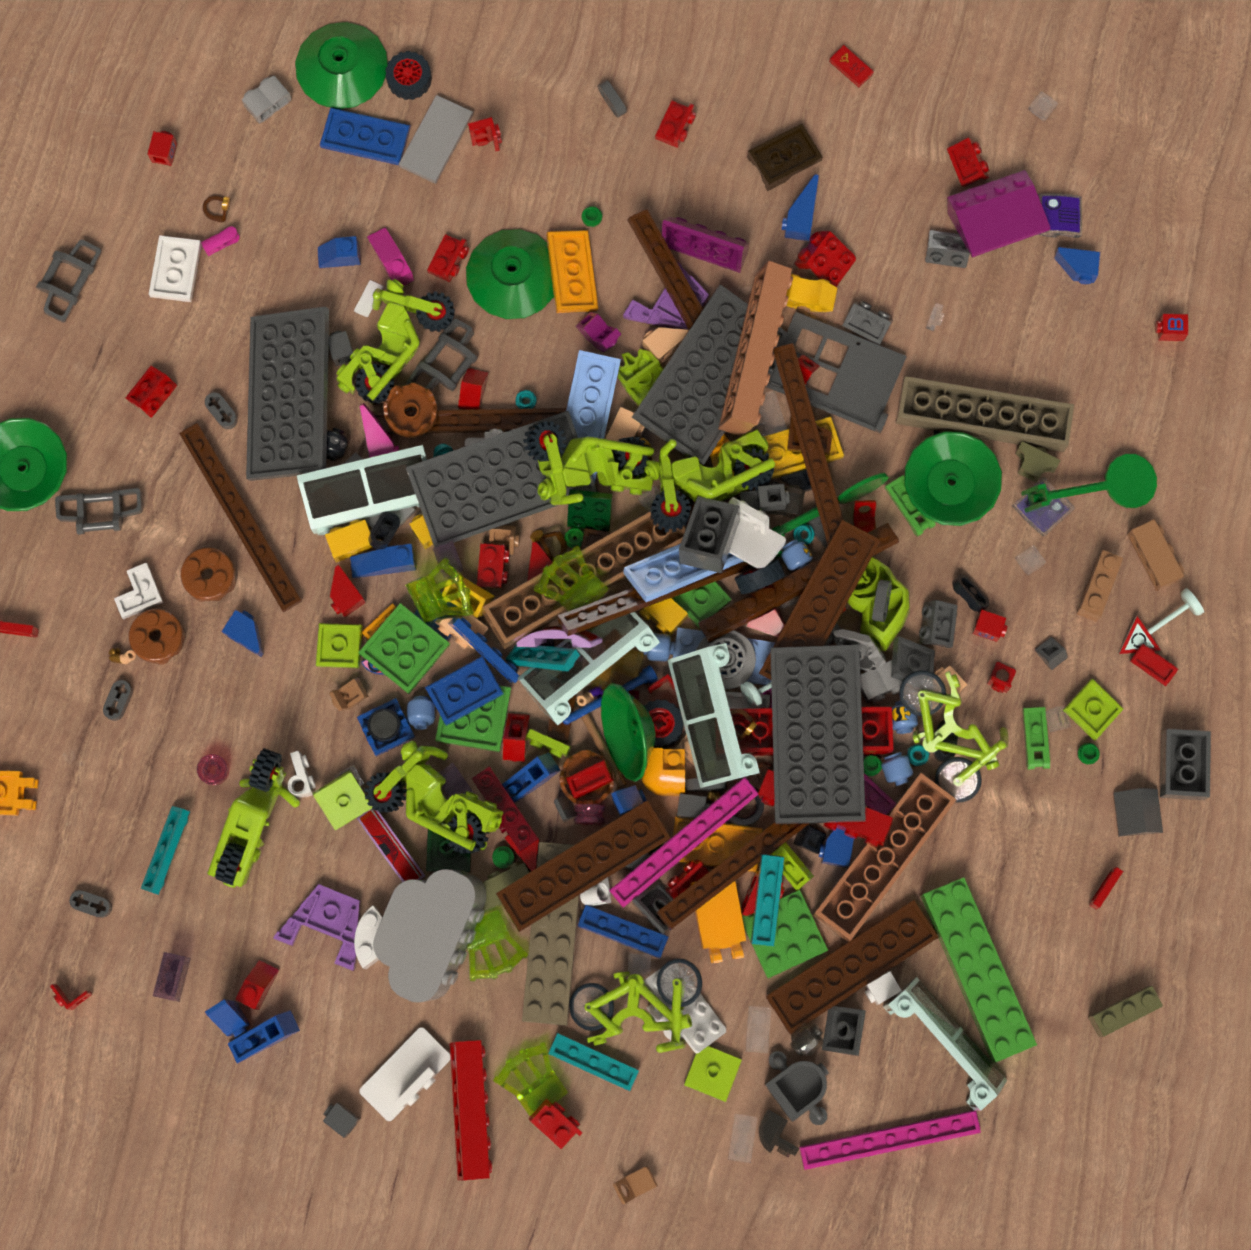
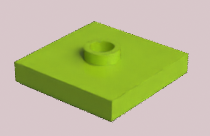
(339, 645)
(1093, 709)
(342, 800)
(713, 1073)

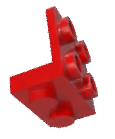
(826, 257)

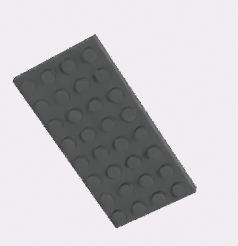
(694, 383)
(287, 394)
(483, 484)
(817, 734)

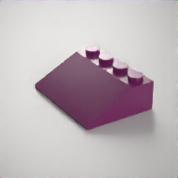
(997, 213)
(704, 243)

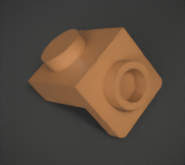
(506, 536)
(348, 695)

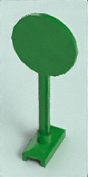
(1128, 481)
(851, 494)

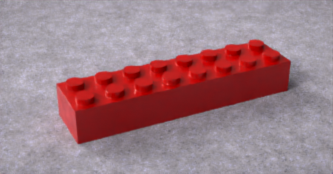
(876, 731)

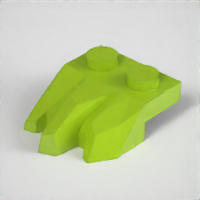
(639, 374)

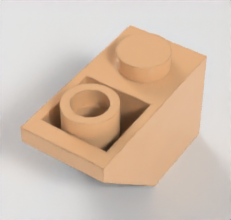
(446, 629)

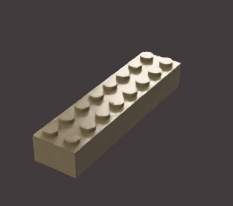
(985, 414)
(551, 957)

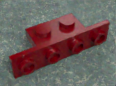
(512, 819)

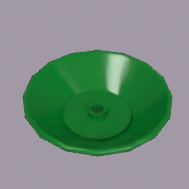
(345, 81)
(508, 292)
(41, 451)
(959, 459)
(627, 731)

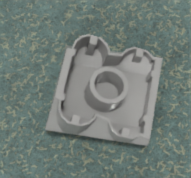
(870, 655)

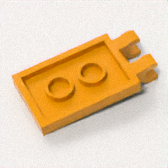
(12, 792)
(721, 924)

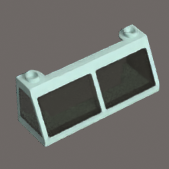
(359, 489)
(554, 687)
(709, 717)
(986, 1078)

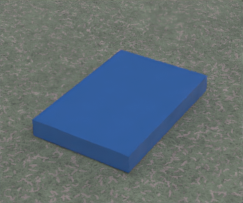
(464, 691)

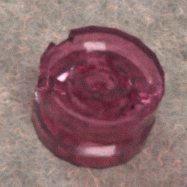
(206, 763)
(589, 814)

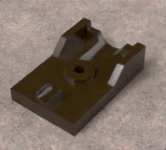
(795, 145)

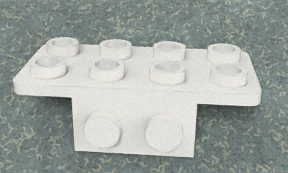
(753, 538)
(705, 1023)
(405, 1074)

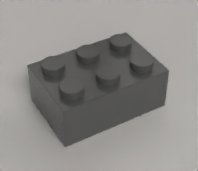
(709, 534)
(1185, 764)

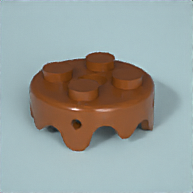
(410, 396)
(208, 589)
(167, 646)
(577, 763)

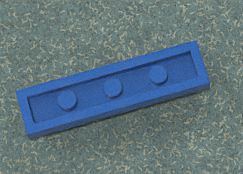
(478, 642)
(623, 931)

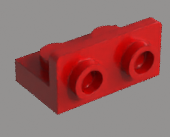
(674, 124)
(485, 131)
(968, 162)
(448, 257)
(151, 391)
(492, 566)
(692, 873)
(554, 1124)

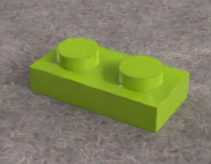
(556, 748)
(793, 867)

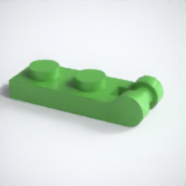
(901, 499)
(1036, 737)

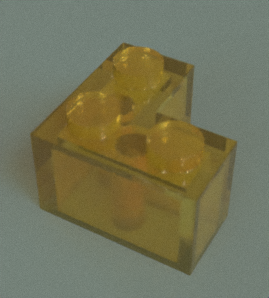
(628, 664)

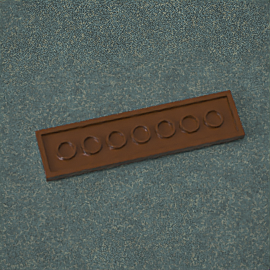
(827, 590)
(582, 866)
(852, 967)

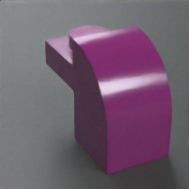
(598, 332)

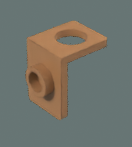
(635, 1184)

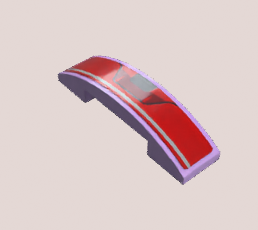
(581, 639)
(390, 846)

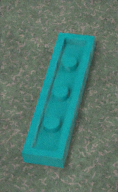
(543, 657)
(165, 850)
(767, 900)
(593, 1062)

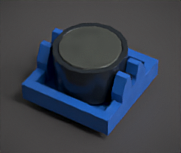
(385, 727)

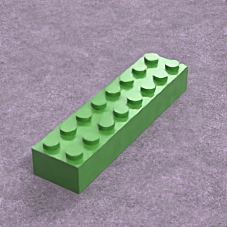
(978, 970)

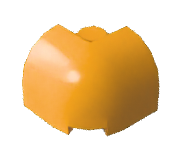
(665, 772)

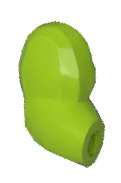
(863, 601)

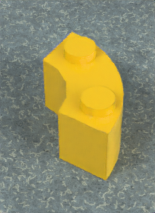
(813, 294)

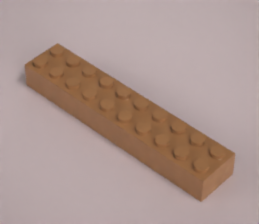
(527, 611)

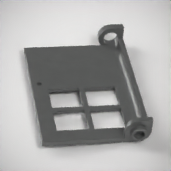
(861, 382)

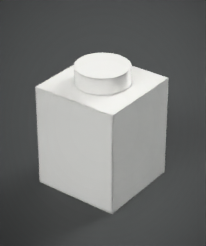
(882, 988)

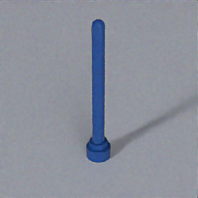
(646, 676)

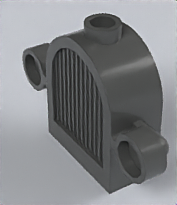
(798, 1087)

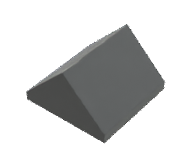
(1138, 812)
(650, 902)
(844, 1030)

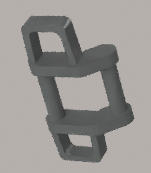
(71, 298)
(444, 339)
(81, 519)

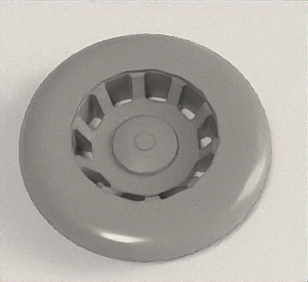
(748, 658)

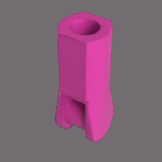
(220, 241)

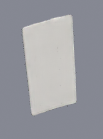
(364, 305)

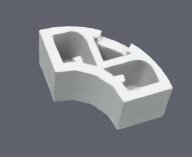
(365, 936)

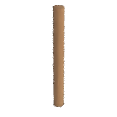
(603, 748)

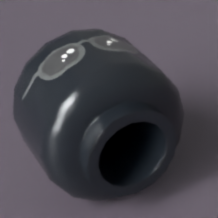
(336, 444)

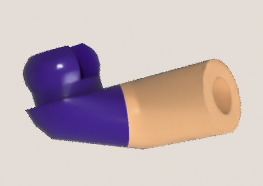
(590, 696)

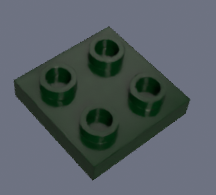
(592, 512)
(442, 856)

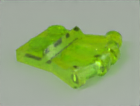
(584, 590)
(429, 599)
(488, 932)
(544, 1087)

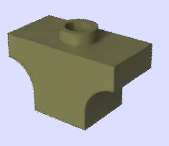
(1035, 462)

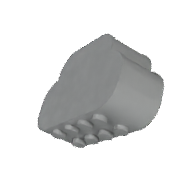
(428, 932)

